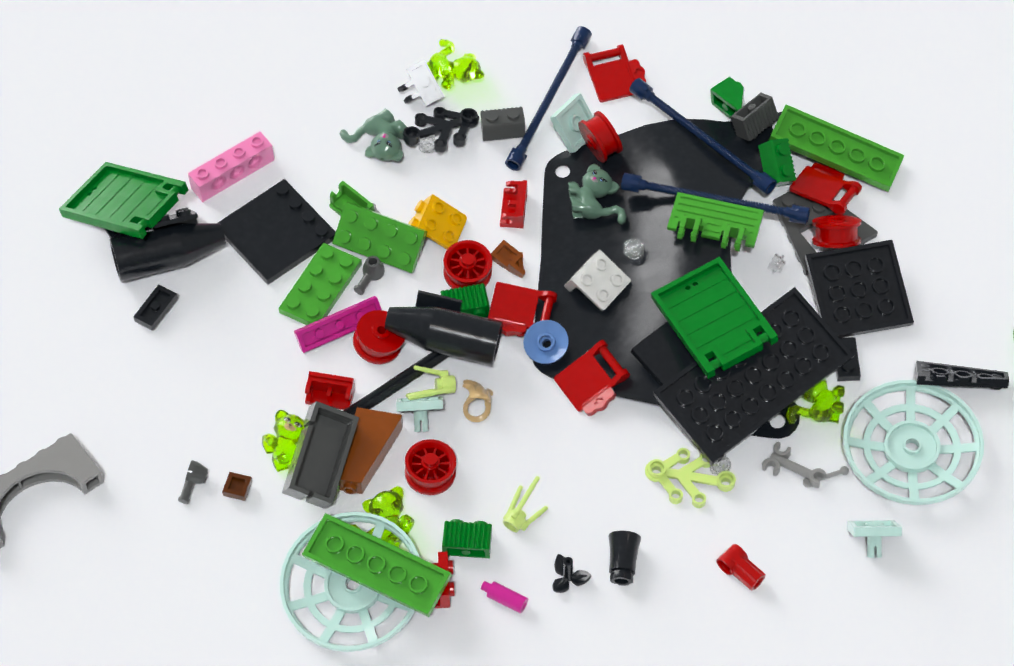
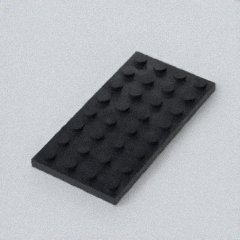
(745, 397)

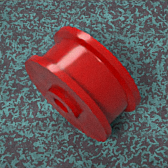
(600, 136)
(836, 231)
(467, 264)
(375, 342)
(430, 467)

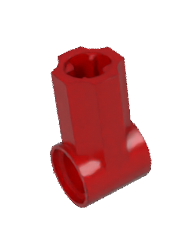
(736, 562)

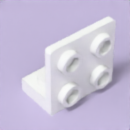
(599, 280)

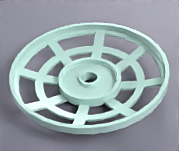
(913, 432)
(338, 594)

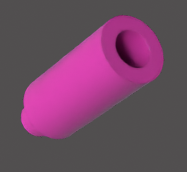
(505, 596)

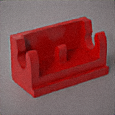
(514, 204)
(329, 390)

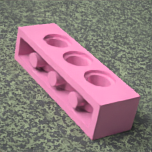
(231, 166)

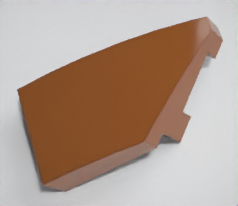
(509, 258)

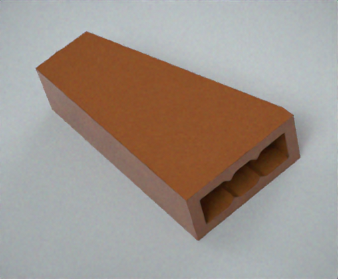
(370, 445)

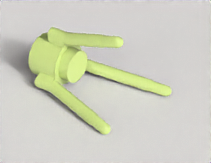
(443, 385)
(515, 517)

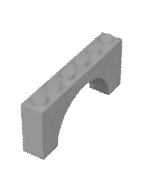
(59, 462)

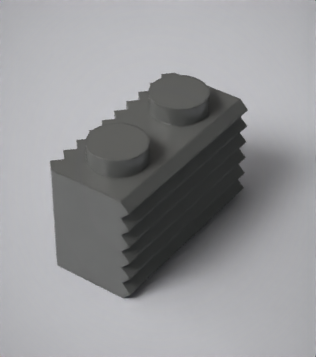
(755, 117)
(502, 123)

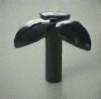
(564, 567)

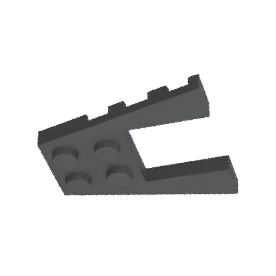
(794, 230)

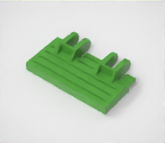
(715, 219)

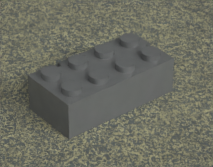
(320, 455)

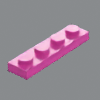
(334, 325)

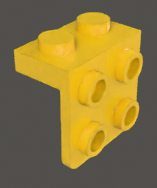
(439, 220)

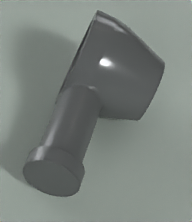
(372, 270)
(195, 475)

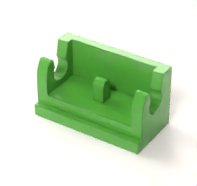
(347, 194)

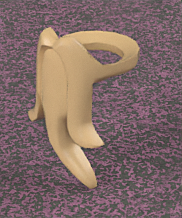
(476, 390)

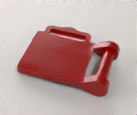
(613, 78)
(822, 186)
(517, 307)
(587, 382)

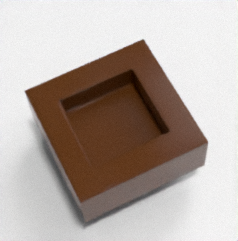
(237, 486)

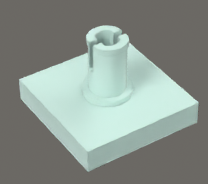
(566, 121)
(420, 409)
(874, 531)

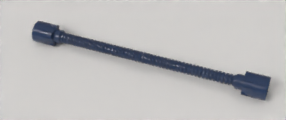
(517, 155)
(760, 180)
(635, 183)

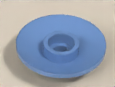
(546, 331)

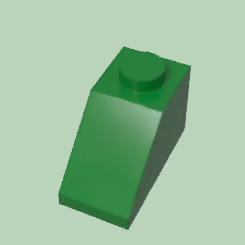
(728, 96)

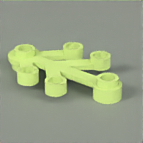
(686, 476)

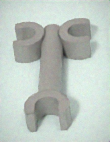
(781, 459)

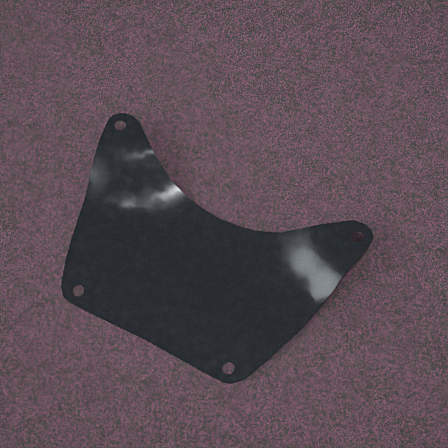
(661, 155)

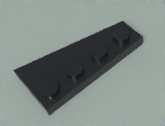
(952, 375)

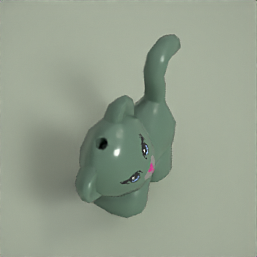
(387, 131)
(595, 185)

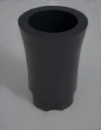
(623, 556)

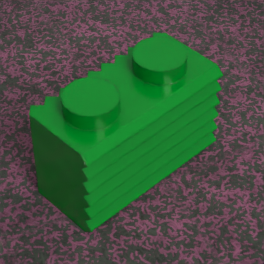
(777, 160)
(474, 299)
(467, 539)

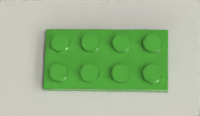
(379, 236)
(320, 285)

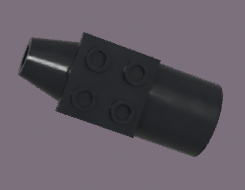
(169, 245)
(442, 328)

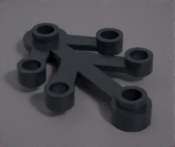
(466, 118)

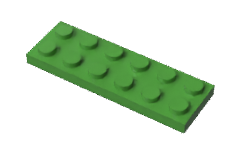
(838, 148)
(377, 565)

